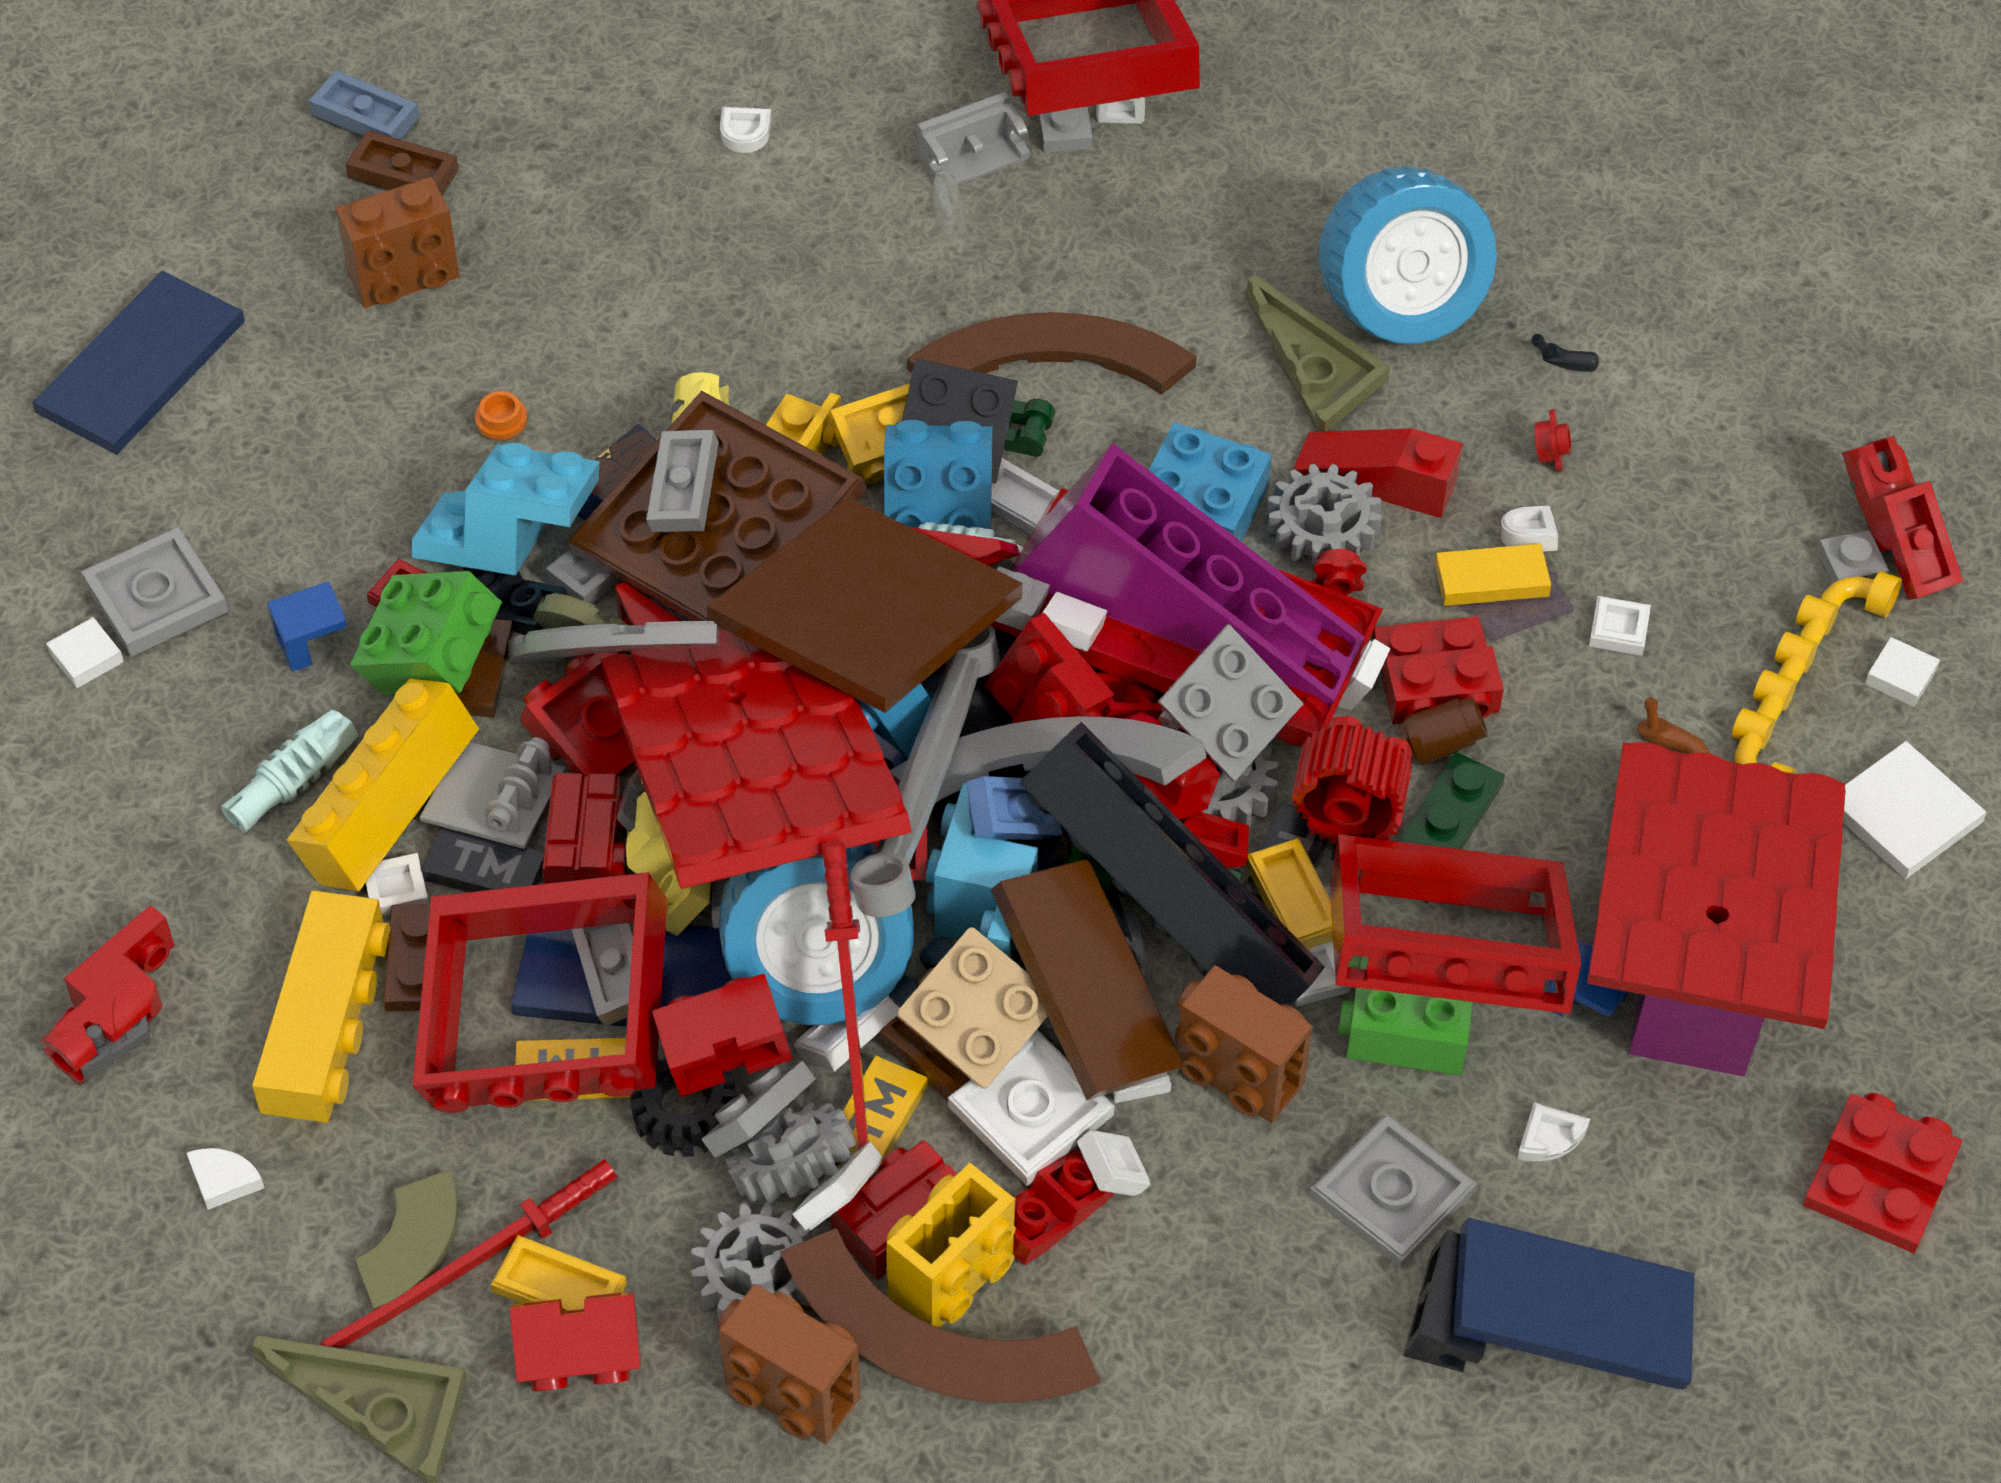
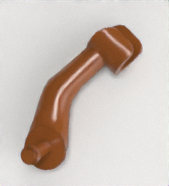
(1666, 734)

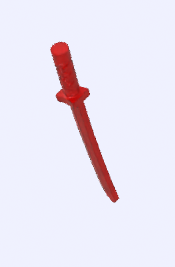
(842, 929)
(535, 1218)

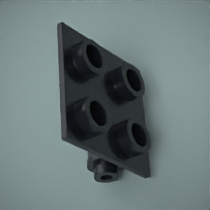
(952, 394)

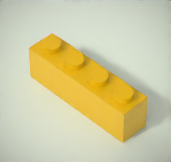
(383, 784)
(321, 1007)

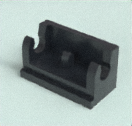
(1433, 1321)

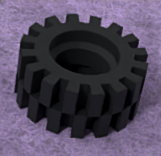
(673, 1129)

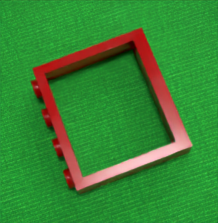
(1098, 77)
(528, 911)
(1446, 963)

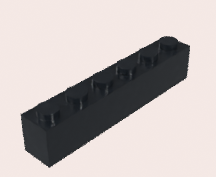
(1167, 868)

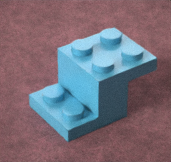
(506, 508)
(966, 874)

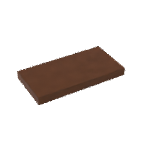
(1087, 978)

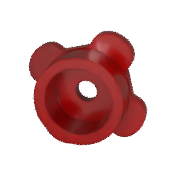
(1552, 440)
(1340, 571)

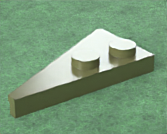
(1323, 364)
(388, 1400)

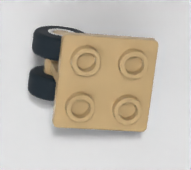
(971, 1005)

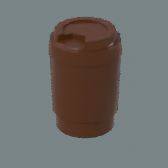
(1443, 730)

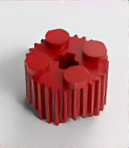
(1352, 781)

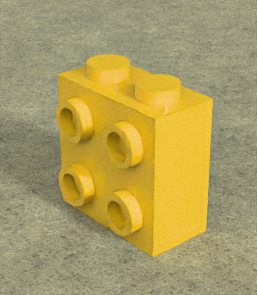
(951, 1247)

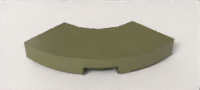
(417, 1239)

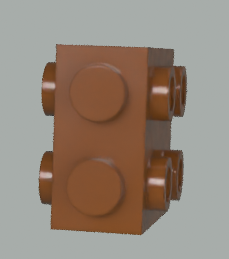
(398, 242)
(1242, 1043)
(789, 1363)

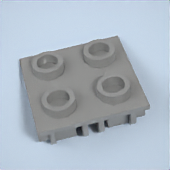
(1229, 703)
(495, 792)

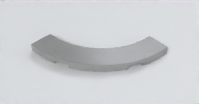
(566, 642)
(1139, 745)

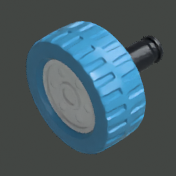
(1407, 255)
(777, 927)

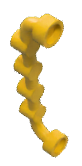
(1798, 653)

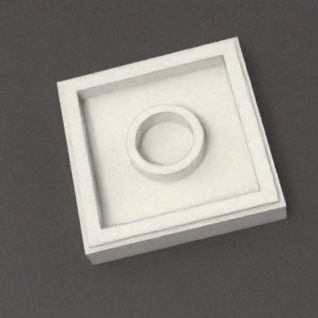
(1908, 810)
(1031, 1109)

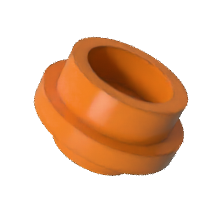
(500, 416)

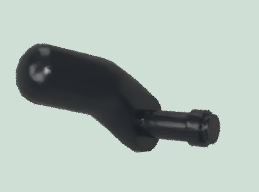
(1564, 358)

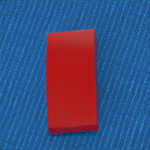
(1054, 1205)

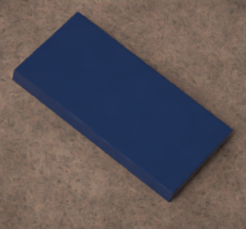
(138, 362)
(555, 985)
(1574, 1304)

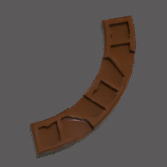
(1061, 339)
(926, 1354)

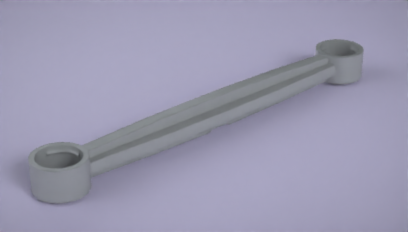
(884, 879)

